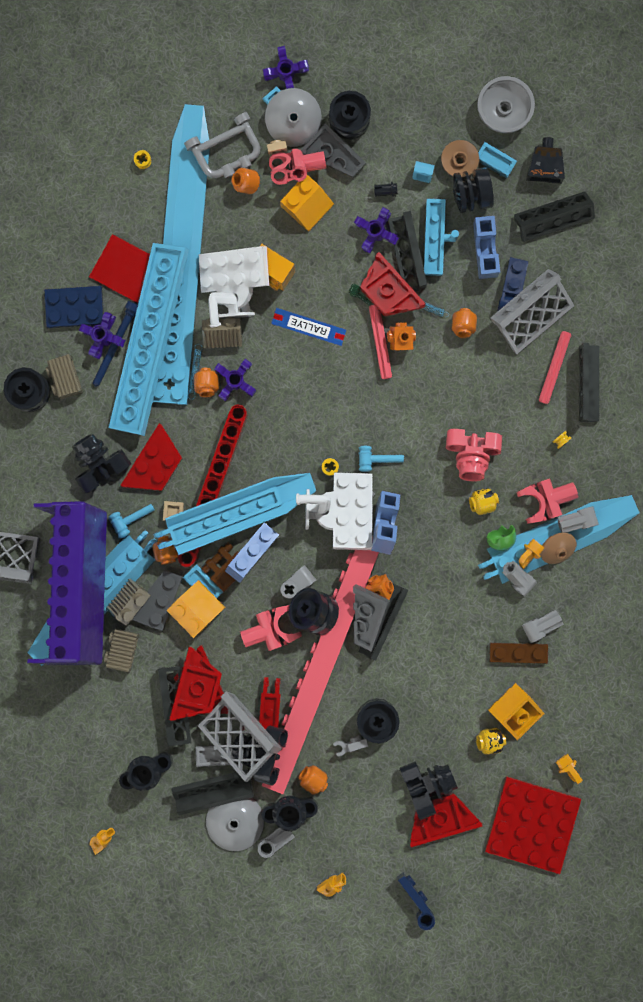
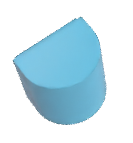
(423, 172)

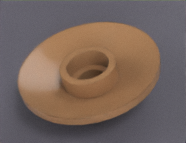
(463, 150)
(558, 548)

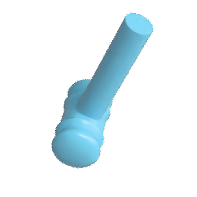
(367, 459)
(120, 524)

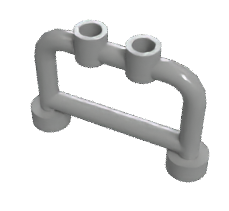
(228, 169)

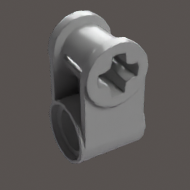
(300, 579)

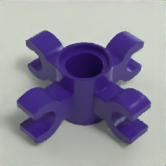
(300, 67)
(383, 217)
(95, 332)
(244, 367)

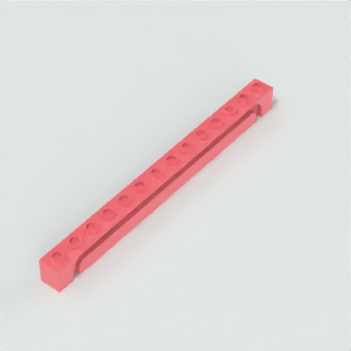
(321, 666)

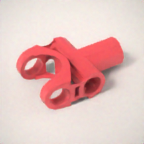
(300, 165)
(549, 498)
(268, 630)

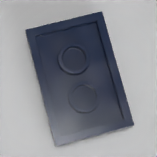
(74, 306)

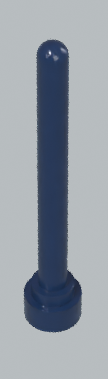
(130, 311)

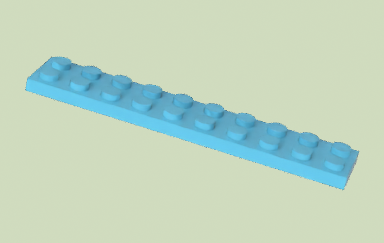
(148, 338)

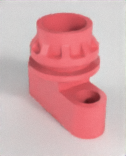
(473, 452)

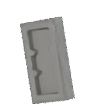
(210, 756)

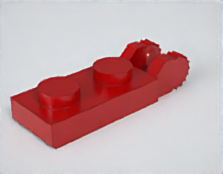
(270, 705)

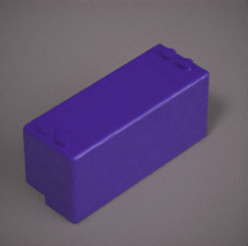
(76, 583)

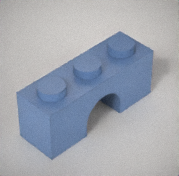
(486, 254)
(384, 525)
(251, 552)

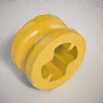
(140, 154)
(561, 439)
(328, 461)

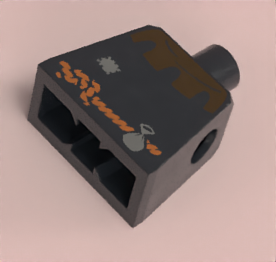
(546, 163)

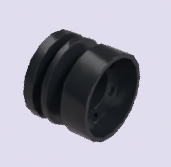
(477, 189)

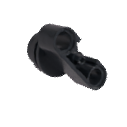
(91, 453)
(144, 772)
(267, 773)
(438, 782)
(287, 819)

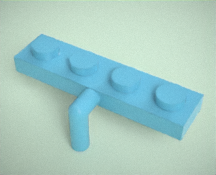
(435, 237)

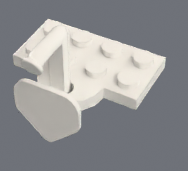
(231, 279)
(343, 510)

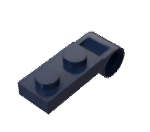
(513, 281)
(420, 900)

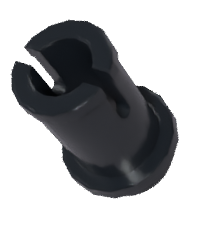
(386, 189)

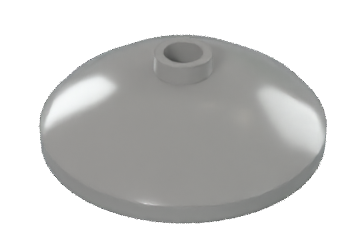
(508, 93)
(278, 117)
(249, 829)

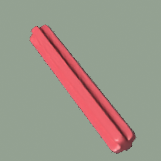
(380, 342)
(554, 367)

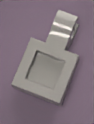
(356, 743)

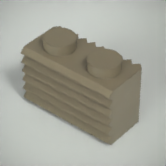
(225, 335)
(64, 377)
(128, 602)
(122, 650)

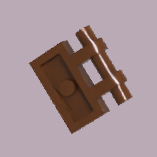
(221, 577)

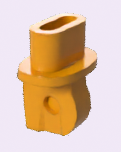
(533, 551)
(567, 765)
(101, 840)
(332, 885)

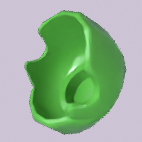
(502, 538)

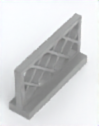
(526, 301)
(13, 574)
(253, 727)

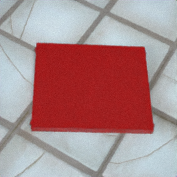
(121, 268)

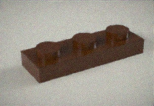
(518, 653)

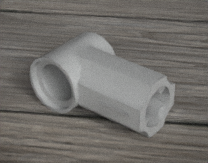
(582, 519)
(520, 580)
(538, 628)
(277, 840)

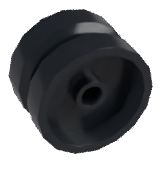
(348, 104)
(19, 381)
(313, 611)
(386, 728)

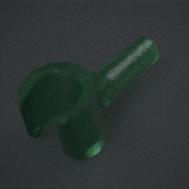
(354, 291)

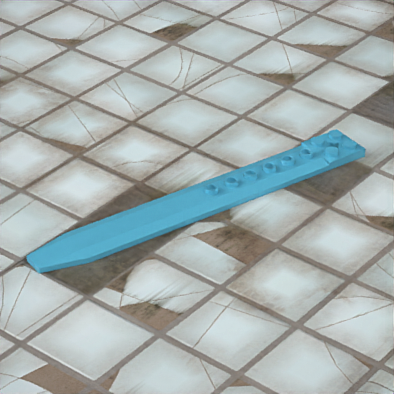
(184, 229)

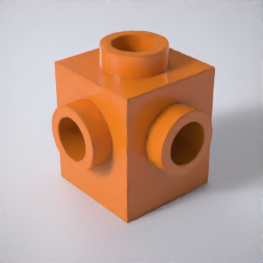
(398, 342)
(380, 585)

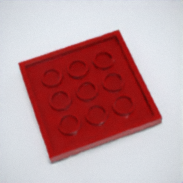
(533, 825)

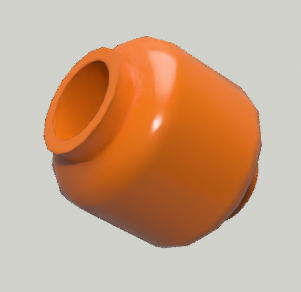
(245, 180)
(464, 323)
(206, 382)
(166, 555)
(313, 779)

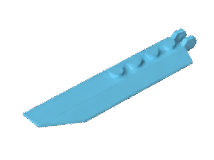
(234, 512)
(610, 516)
(124, 562)

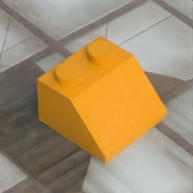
(306, 203)
(279, 270)
(196, 609)
(516, 711)

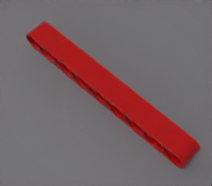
(219, 458)

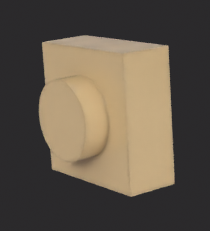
(276, 146)
(172, 508)

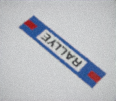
(308, 326)

